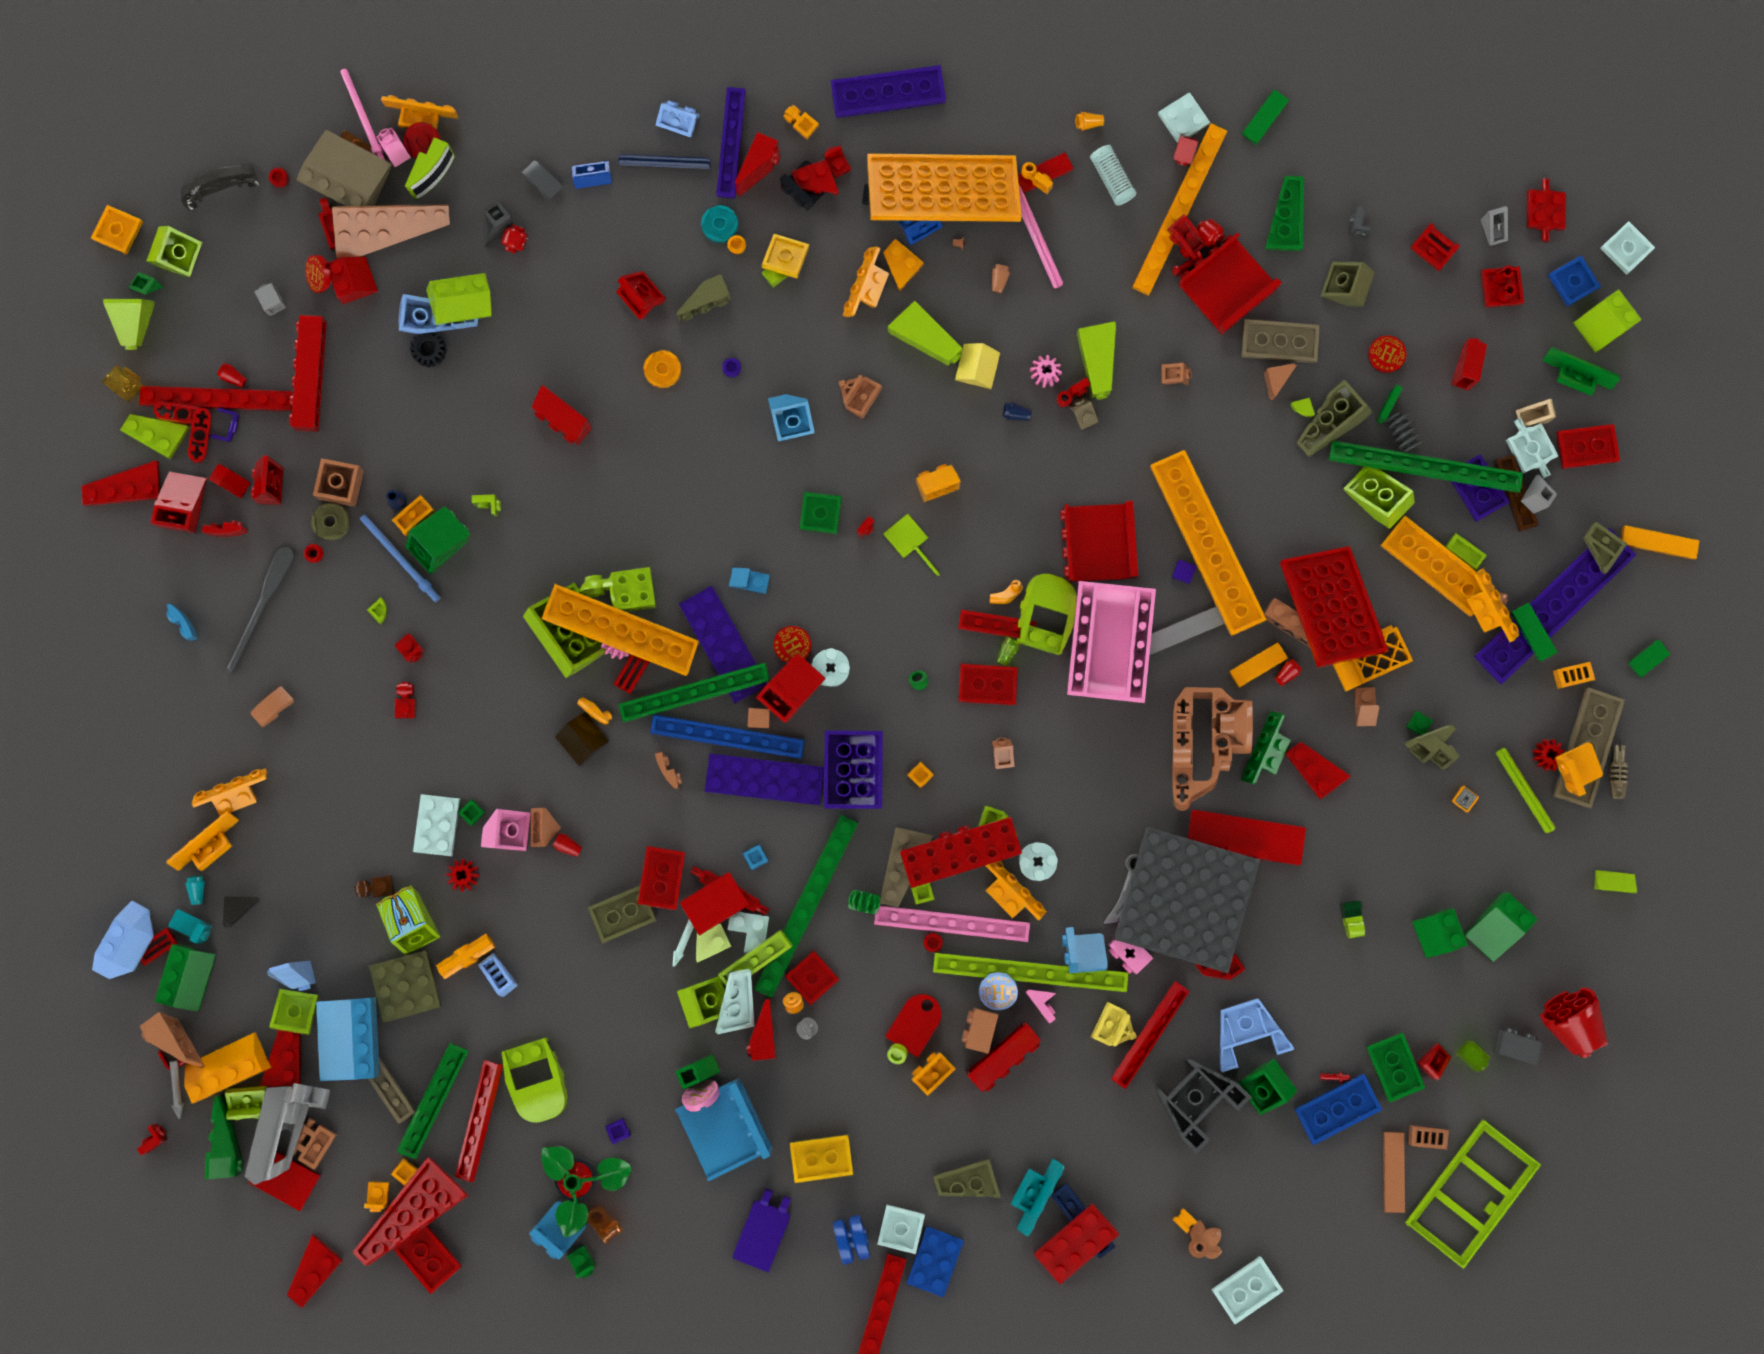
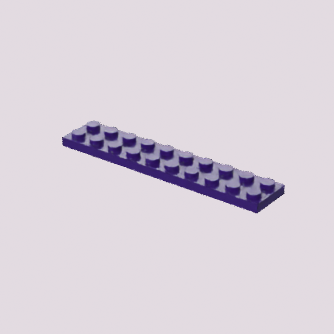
(1553, 608)

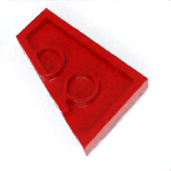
(1316, 770)
(313, 1271)

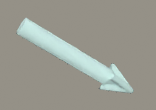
(678, 954)

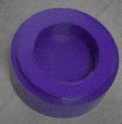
(731, 367)

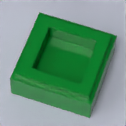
(471, 812)

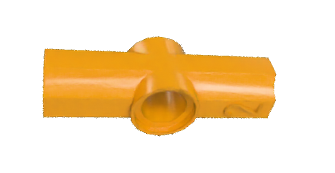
(465, 956)

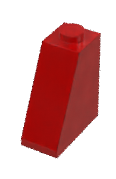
(1469, 364)

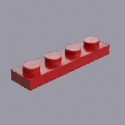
(990, 624)

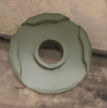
(341, 525)

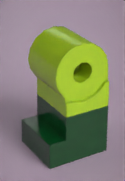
(1352, 919)

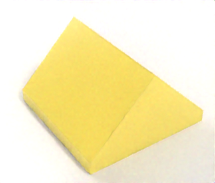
(978, 365)

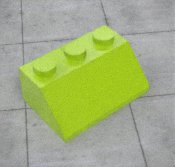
(459, 298)

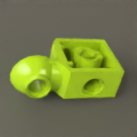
(628, 589)

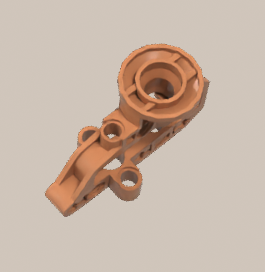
(1229, 726)

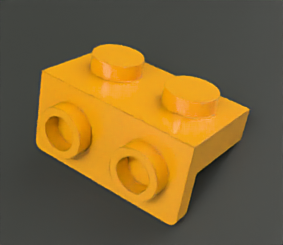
(413, 515)
(933, 1073)

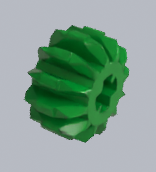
(864, 901)

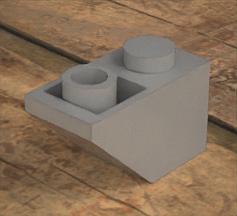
(1538, 495)

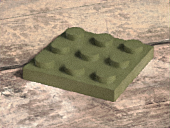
(405, 986)

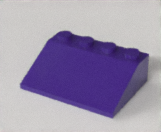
(853, 769)

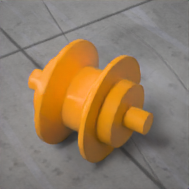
(793, 1002)

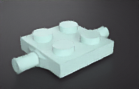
(1532, 448)

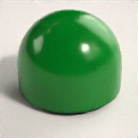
(920, 685)

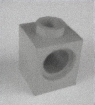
(270, 299)

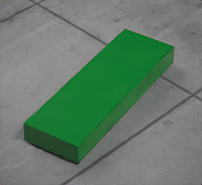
(1265, 117)
(1534, 632)

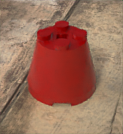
(1576, 1021)

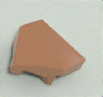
(859, 394)

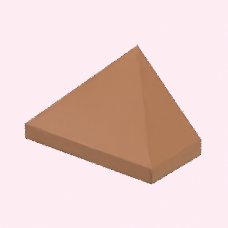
(542, 827)

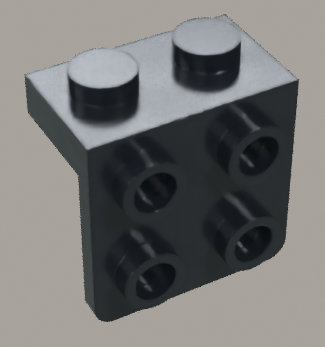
(802, 198)

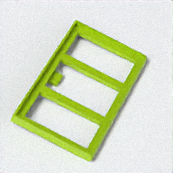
(1495, 1212)

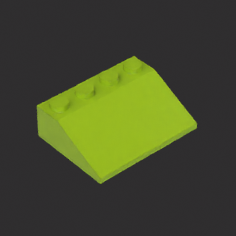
(566, 648)

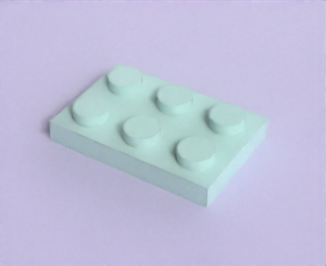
(436, 825)
(1247, 1290)

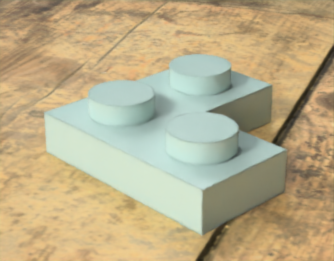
(753, 925)

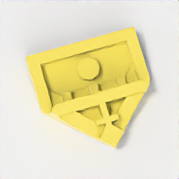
(1113, 1026)

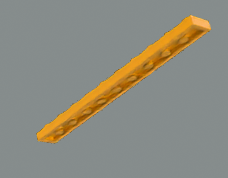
(1179, 207)

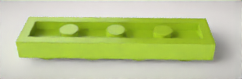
(759, 956)

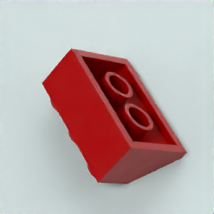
(560, 416)

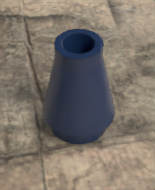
(1016, 412)
(400, 500)

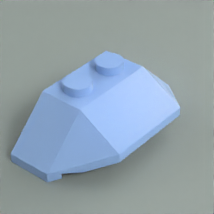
(124, 942)

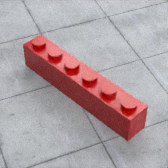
(308, 373)

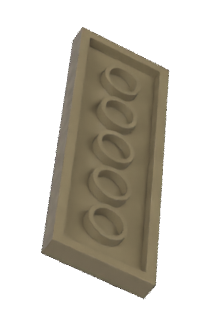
(1596, 725)

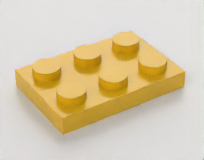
(821, 1158)

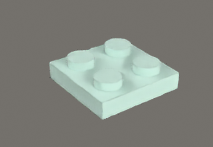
(1184, 117)
(1627, 248)
(901, 1229)

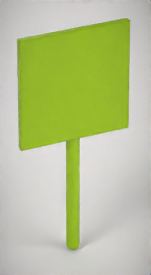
(906, 537)

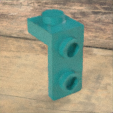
(190, 926)

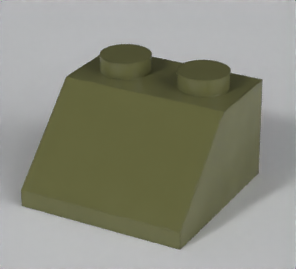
(1348, 283)

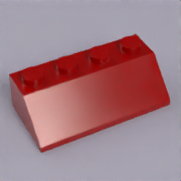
(1003, 1056)

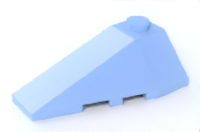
(417, 317)
(294, 975)

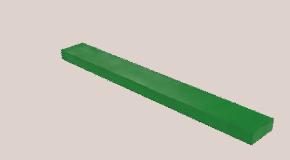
(694, 692)

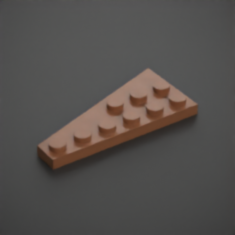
(372, 228)

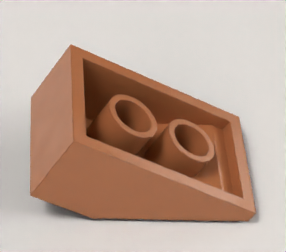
(170, 1037)

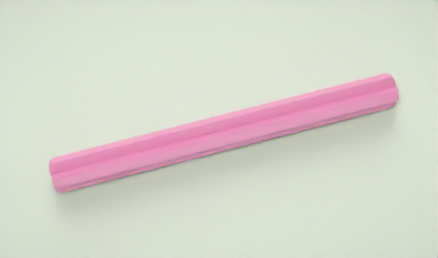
(1039, 242)

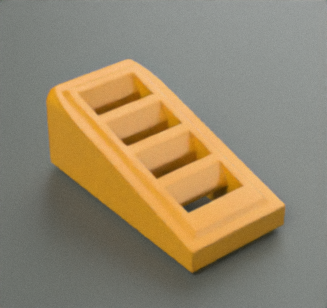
(1560, 679)

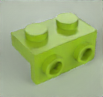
(244, 1102)

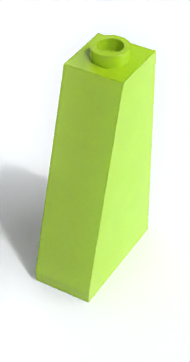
(925, 334)
(1097, 354)

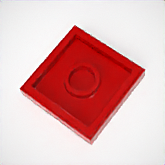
(812, 978)

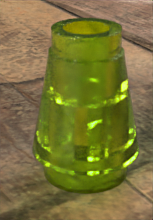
(1007, 651)

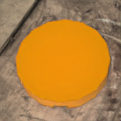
(662, 369)

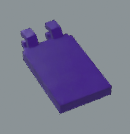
(762, 1232)

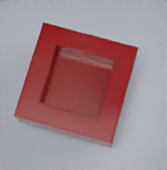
(866, 527)

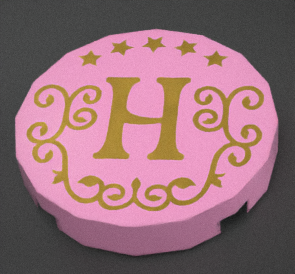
(700, 1095)

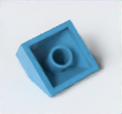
(790, 416)

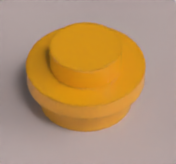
(736, 244)

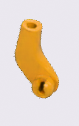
(1008, 595)
(593, 710)

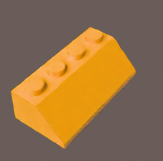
(225, 1068)

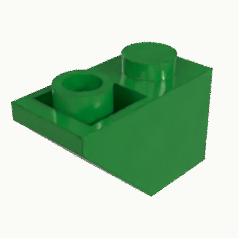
(697, 1071)

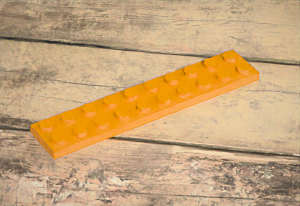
(1208, 543)

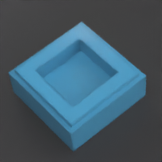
(755, 857)

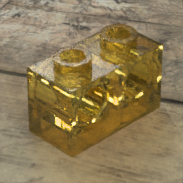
(123, 382)

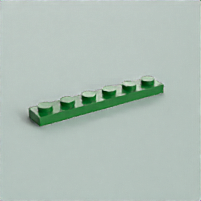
(432, 1101)

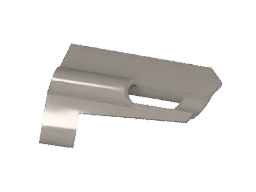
(280, 1110)

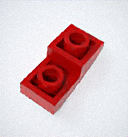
(227, 530)

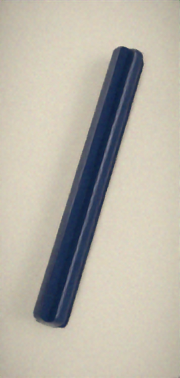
(664, 161)

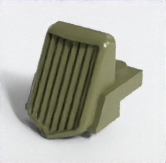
(1433, 747)

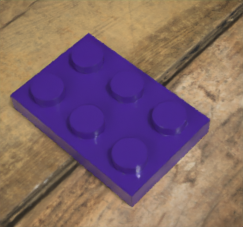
(1478, 499)

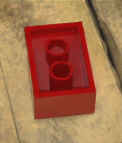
(758, 163)
(267, 481)

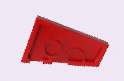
(284, 1061)

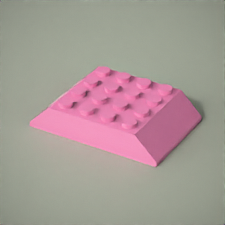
(1111, 642)

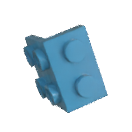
(1084, 952)
(550, 1235)

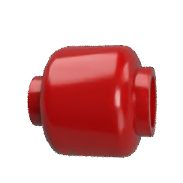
(1211, 232)
(514, 238)

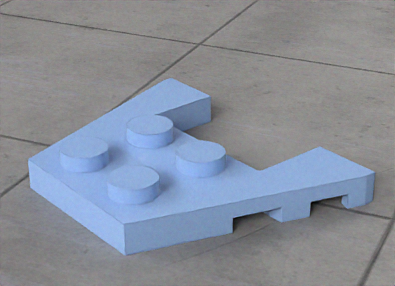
(1245, 1024)

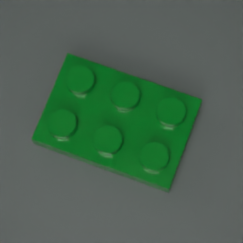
(1395, 1067)

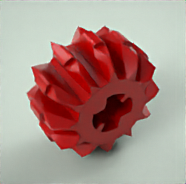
(1542, 750)
(461, 883)

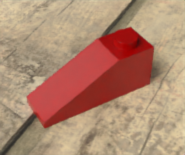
(762, 1040)

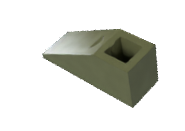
(707, 295)

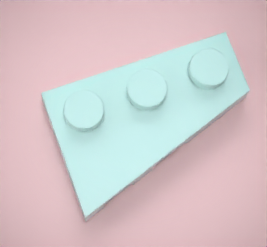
(737, 1003)

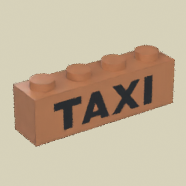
(1285, 619)

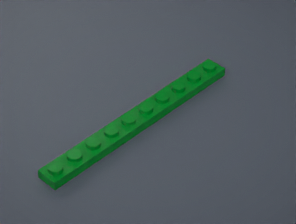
(1426, 466)
(808, 903)

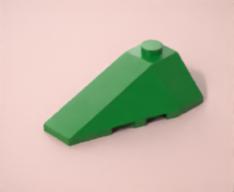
(225, 1154)

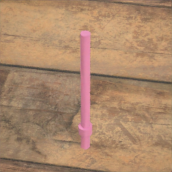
(376, 148)

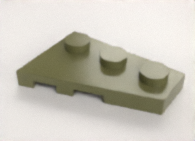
(969, 1180)

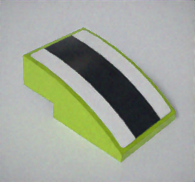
(429, 168)

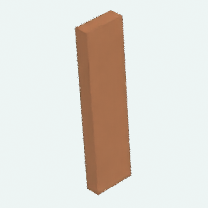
(1394, 1172)

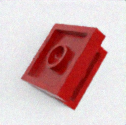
(639, 293)

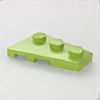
(157, 434)

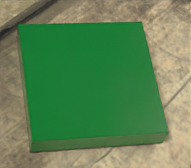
(820, 513)

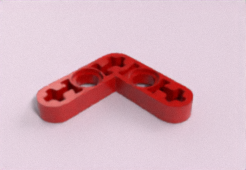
(192, 419)

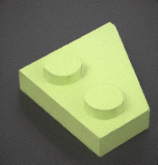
(711, 943)

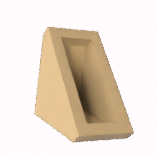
(1537, 413)

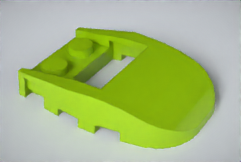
(1053, 594)
(542, 1099)

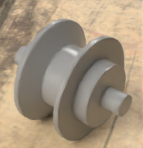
(807, 1028)

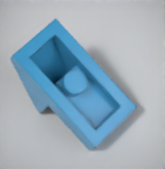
(749, 580)

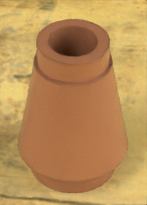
(999, 278)

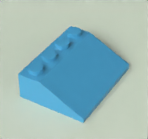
(348, 1039)

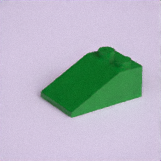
(1500, 926)

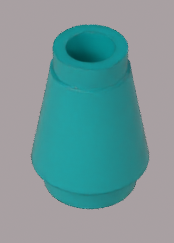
(195, 889)

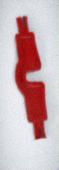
(707, 877)

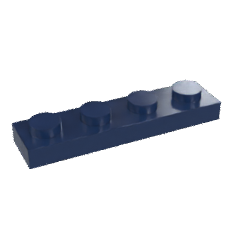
(1072, 1207)

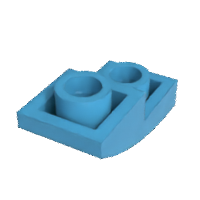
(177, 617)

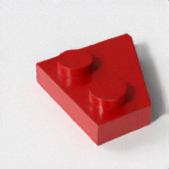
(815, 178)

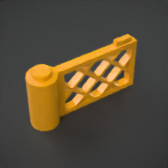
(1351, 674)

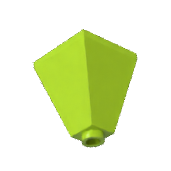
(129, 319)

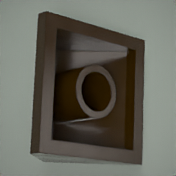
(581, 738)

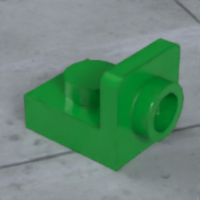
(582, 1262)

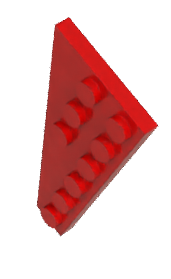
(418, 1204)

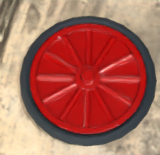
(583, 1170)

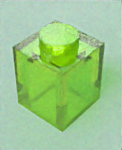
(1473, 1056)

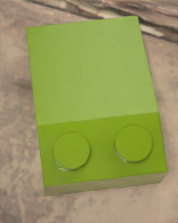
(1380, 495)

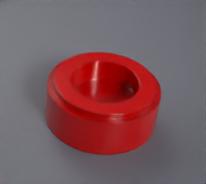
(278, 177)

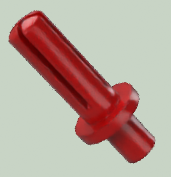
(1334, 1077)

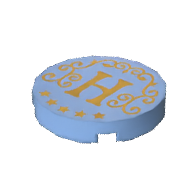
(998, 991)

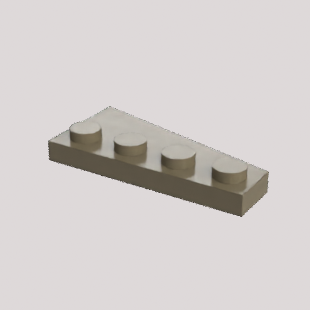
(896, 879)

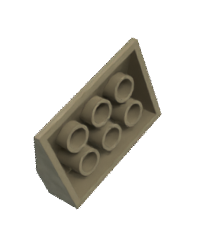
(344, 171)

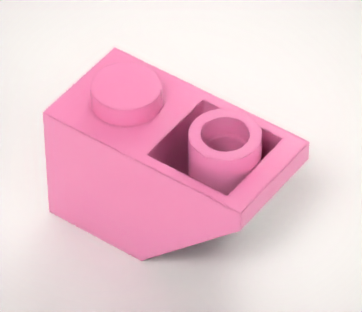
(393, 146)

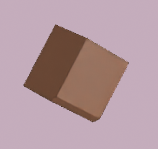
(759, 717)

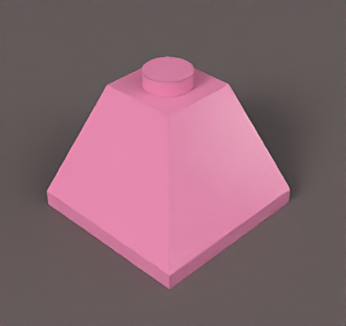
(506, 830)

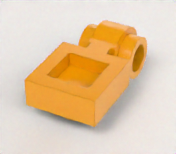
(803, 124)
(1040, 180)

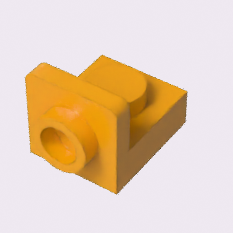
(377, 1196)

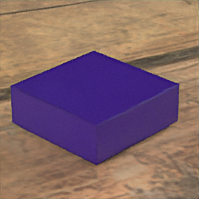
(1183, 571)
(618, 1131)

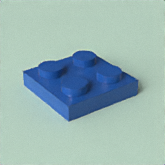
(1574, 281)

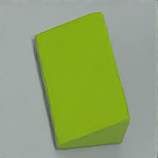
(1615, 882)

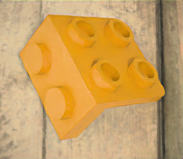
(1579, 768)

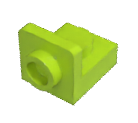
(485, 501)

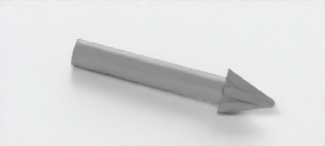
(178, 1105)

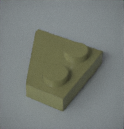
(1603, 546)

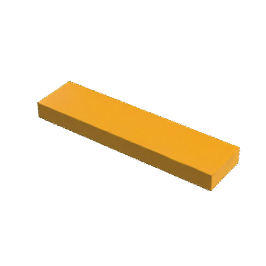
(1660, 542)

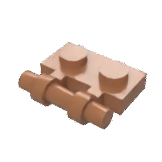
(318, 1144)

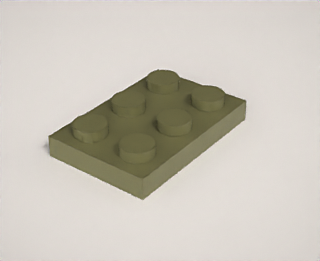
(620, 915)

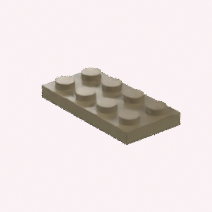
(1280, 341)

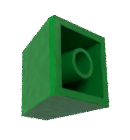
(437, 539)

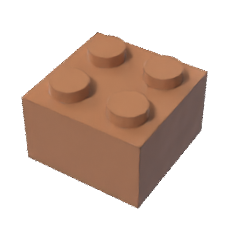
(338, 482)
(980, 1030)

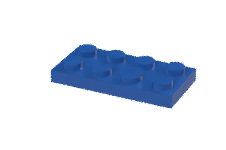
(1338, 1109)

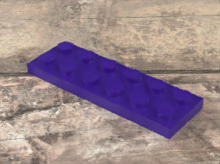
(888, 91)
(719, 637)
(764, 779)

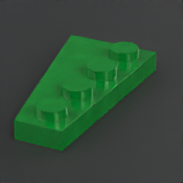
(1287, 222)

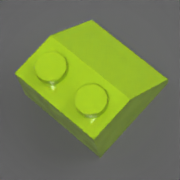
(174, 251)
(702, 1001)

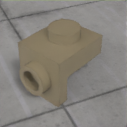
(1084, 412)

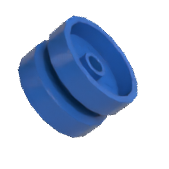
(855, 1239)

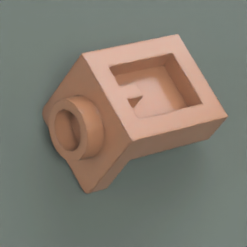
(1176, 373)
(1003, 753)

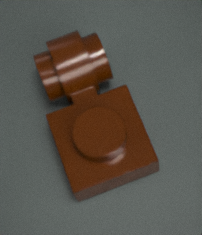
(380, 887)

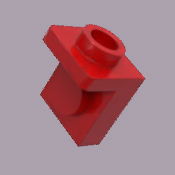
(837, 161)
(409, 648)
(150, 1142)

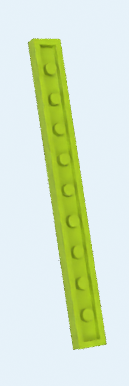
(1030, 972)

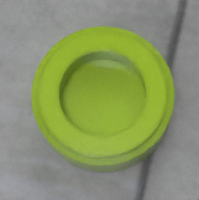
(897, 1054)

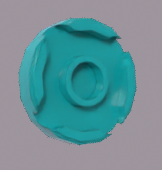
(719, 223)

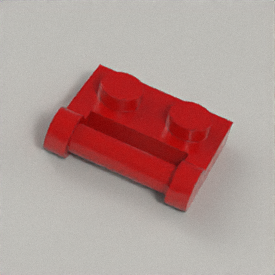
(1432, 251)

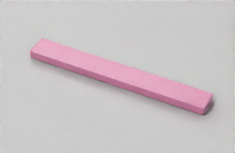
(952, 923)

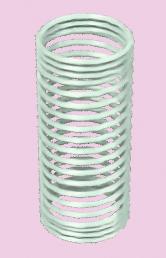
(1097, 157)

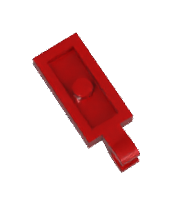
(326, 219)

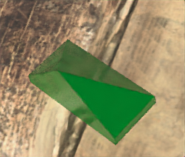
(144, 284)

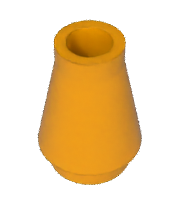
(1088, 120)

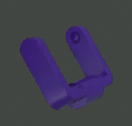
(232, 428)

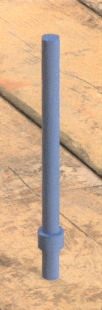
(423, 583)

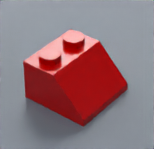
(351, 278)

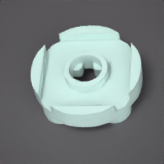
(832, 657)
(1048, 859)

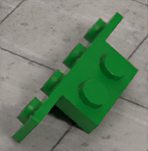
(1580, 373)
(1268, 749)

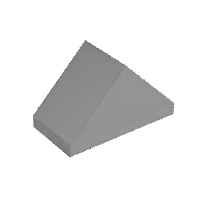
(1496, 225)

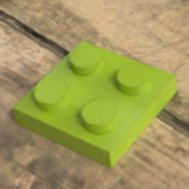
(294, 1011)

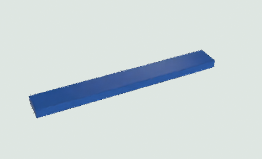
(727, 736)

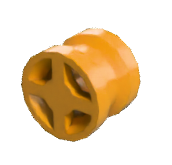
(1184, 1220)

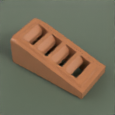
(1412, 1137)

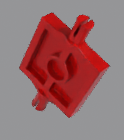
(1546, 210)

